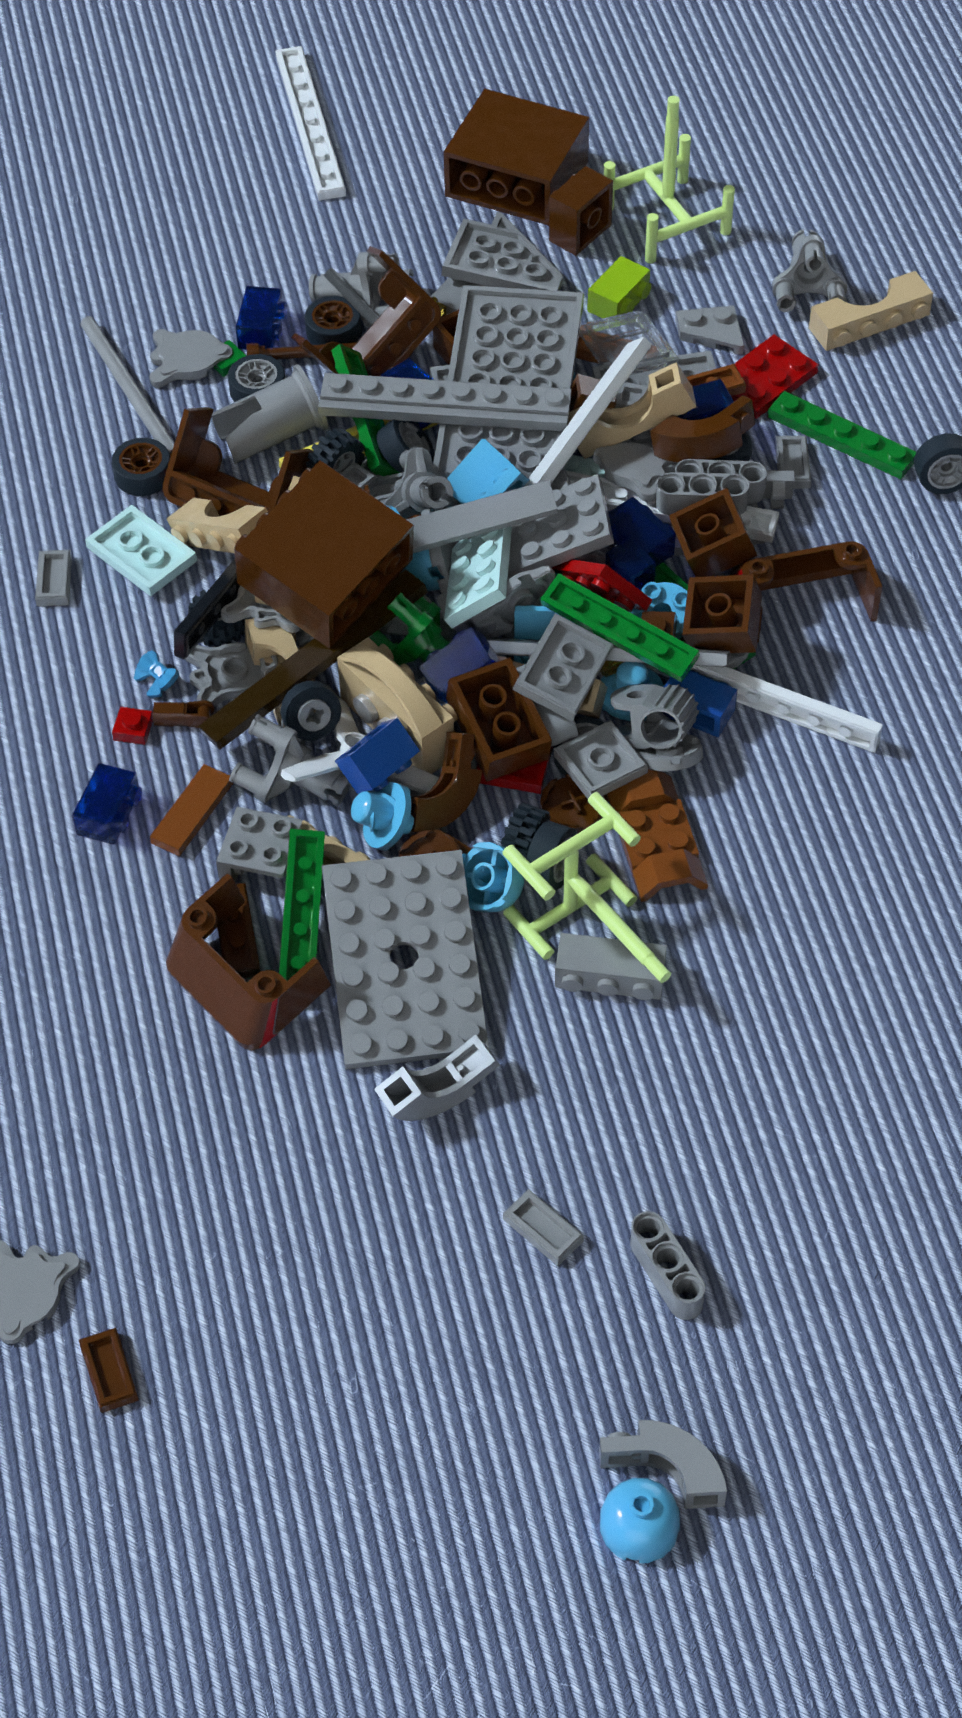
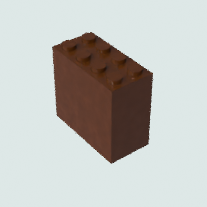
(514, 155)
(324, 553)

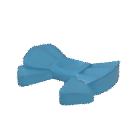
(151, 666)

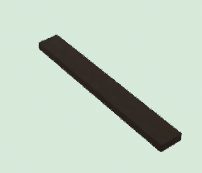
(305, 665)

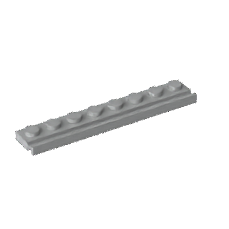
(445, 402)

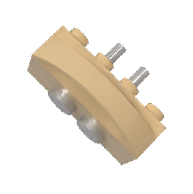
(384, 690)

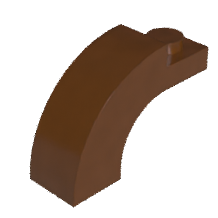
(703, 438)
(453, 789)

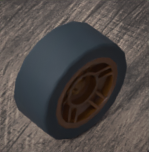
(332, 320)
(140, 466)

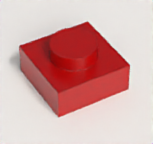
(132, 725)

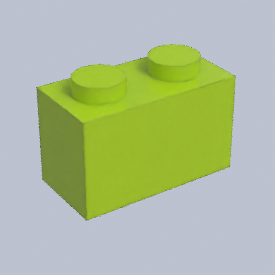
(619, 289)

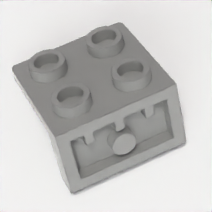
(256, 844)

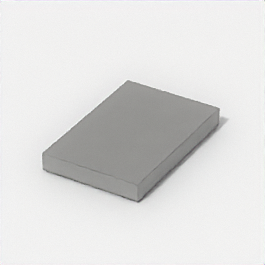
(563, 667)

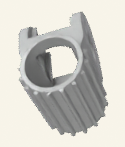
(652, 701)

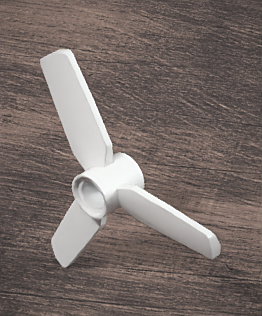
(348, 735)

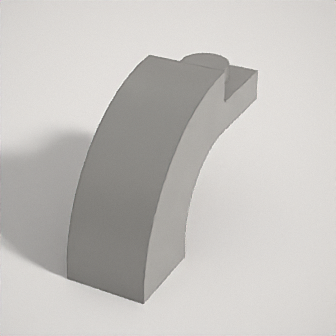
(436, 1089)
(673, 1452)

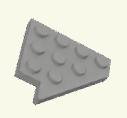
(498, 257)
(573, 532)

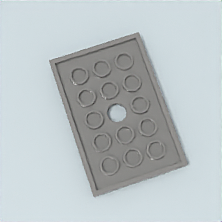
(390, 1010)

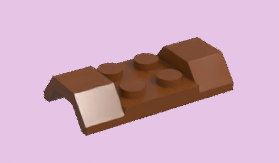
(667, 846)

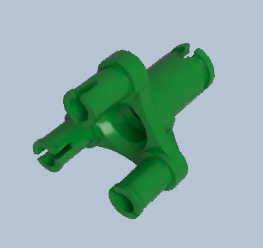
(423, 634)

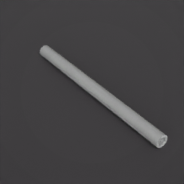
(126, 383)

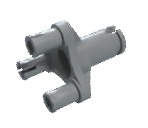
(807, 273)
(362, 279)
(410, 496)
(289, 752)

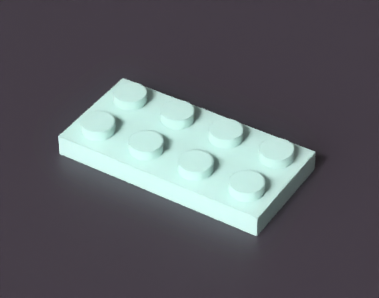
(477, 575)

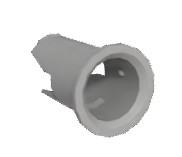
(269, 416)

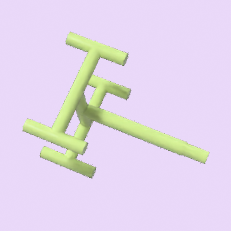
(666, 188)
(578, 891)

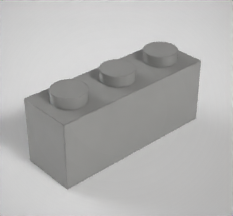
(605, 967)

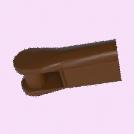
(182, 713)

